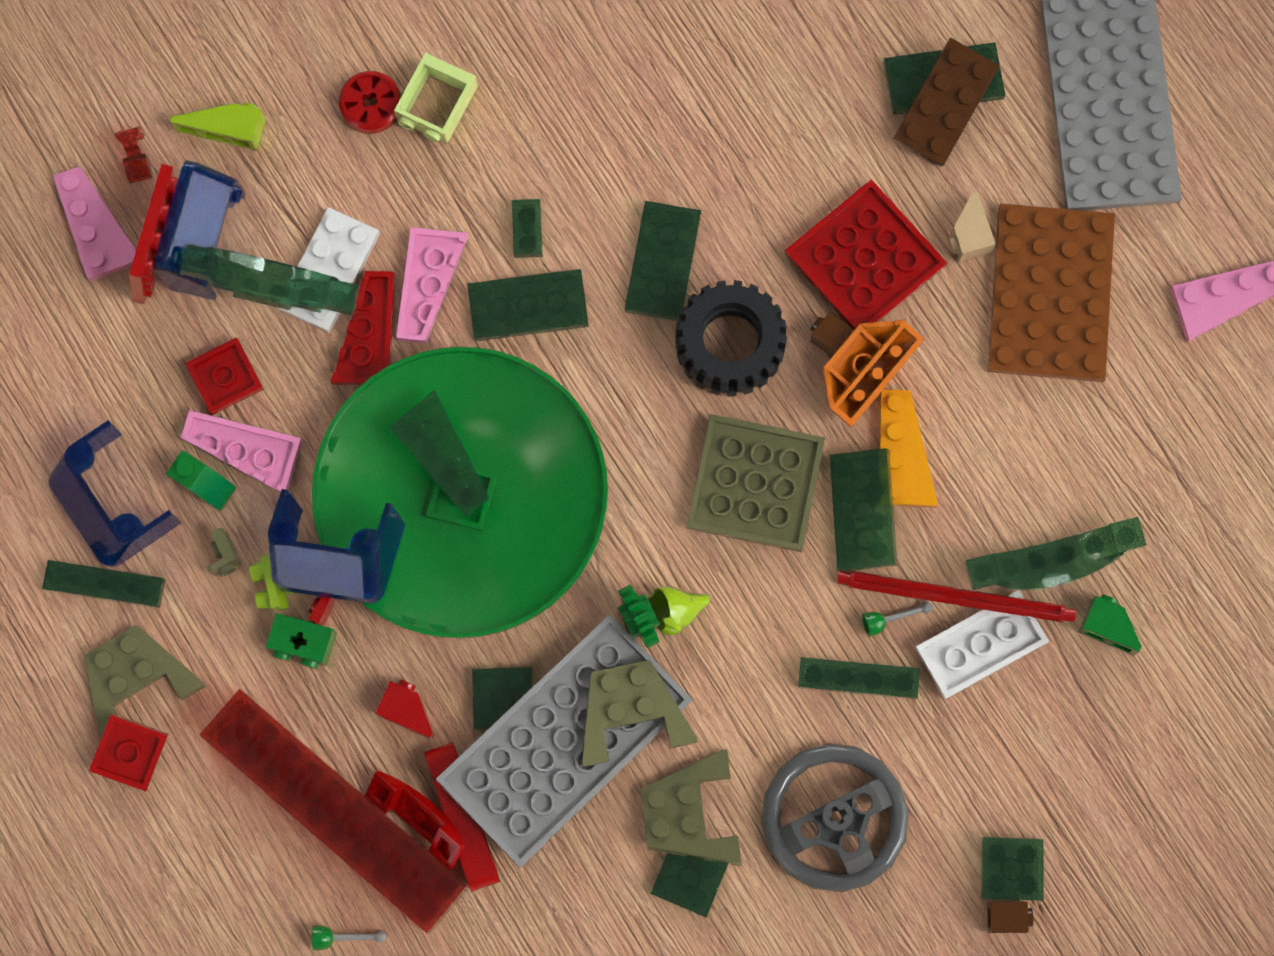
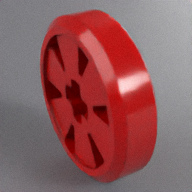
(366, 86)

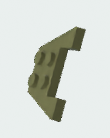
(130, 665)
(625, 698)
(677, 817)

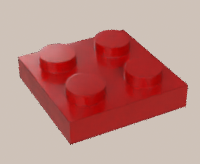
(224, 376)
(128, 752)

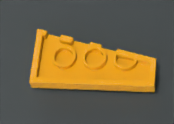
(908, 461)

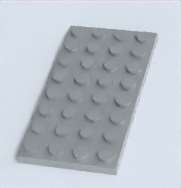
(1110, 103)
(527, 767)

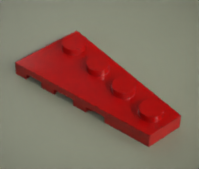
(369, 331)

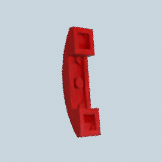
(420, 813)

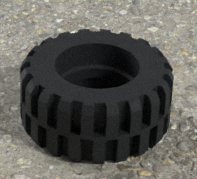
(730, 301)

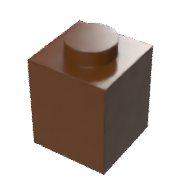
(829, 333)
(1009, 917)

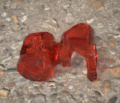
(136, 164)

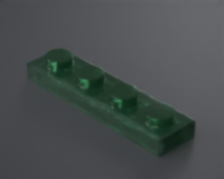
(103, 584)
(858, 678)

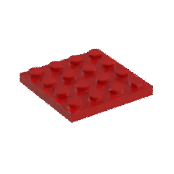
(865, 257)
(143, 264)

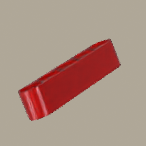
(476, 854)

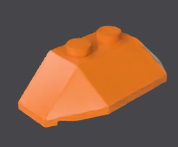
(867, 365)

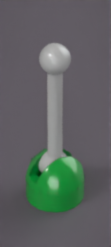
(875, 622)
(323, 937)

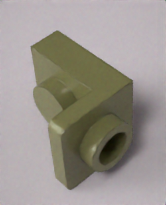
(223, 548)

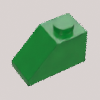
(201, 480)
(1110, 625)

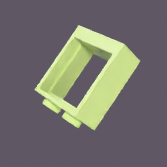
(446, 73)

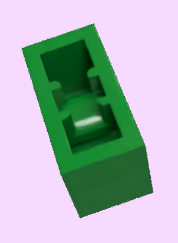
(318, 638)

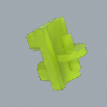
(272, 597)

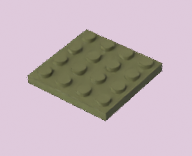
(756, 483)

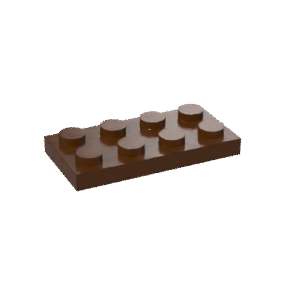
(946, 102)

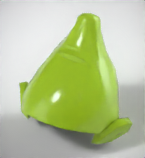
(676, 608)

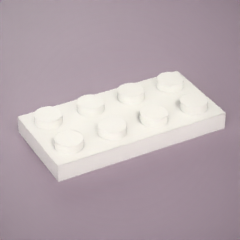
(337, 250)
(979, 648)

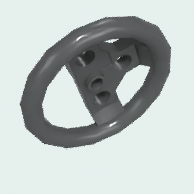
(859, 866)

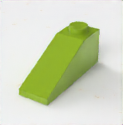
(225, 124)

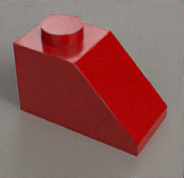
(405, 708)

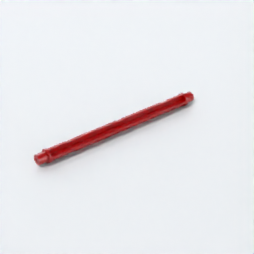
(957, 596)

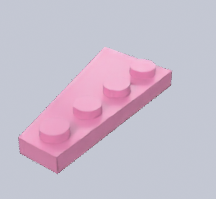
(96, 232)
(428, 272)
(1217, 298)
(250, 449)

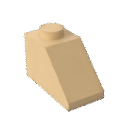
(972, 232)

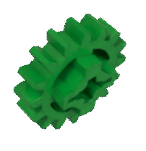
(638, 616)

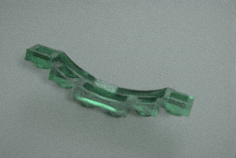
(268, 280)
(1057, 560)

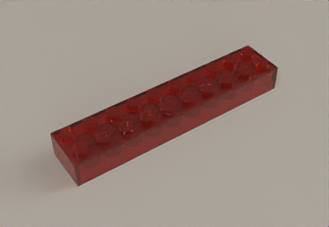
(334, 811)

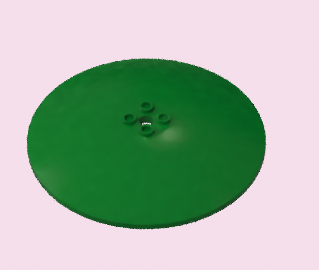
(532, 459)

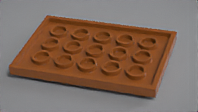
(1051, 293)

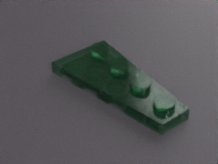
(436, 447)

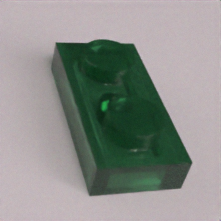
(527, 228)

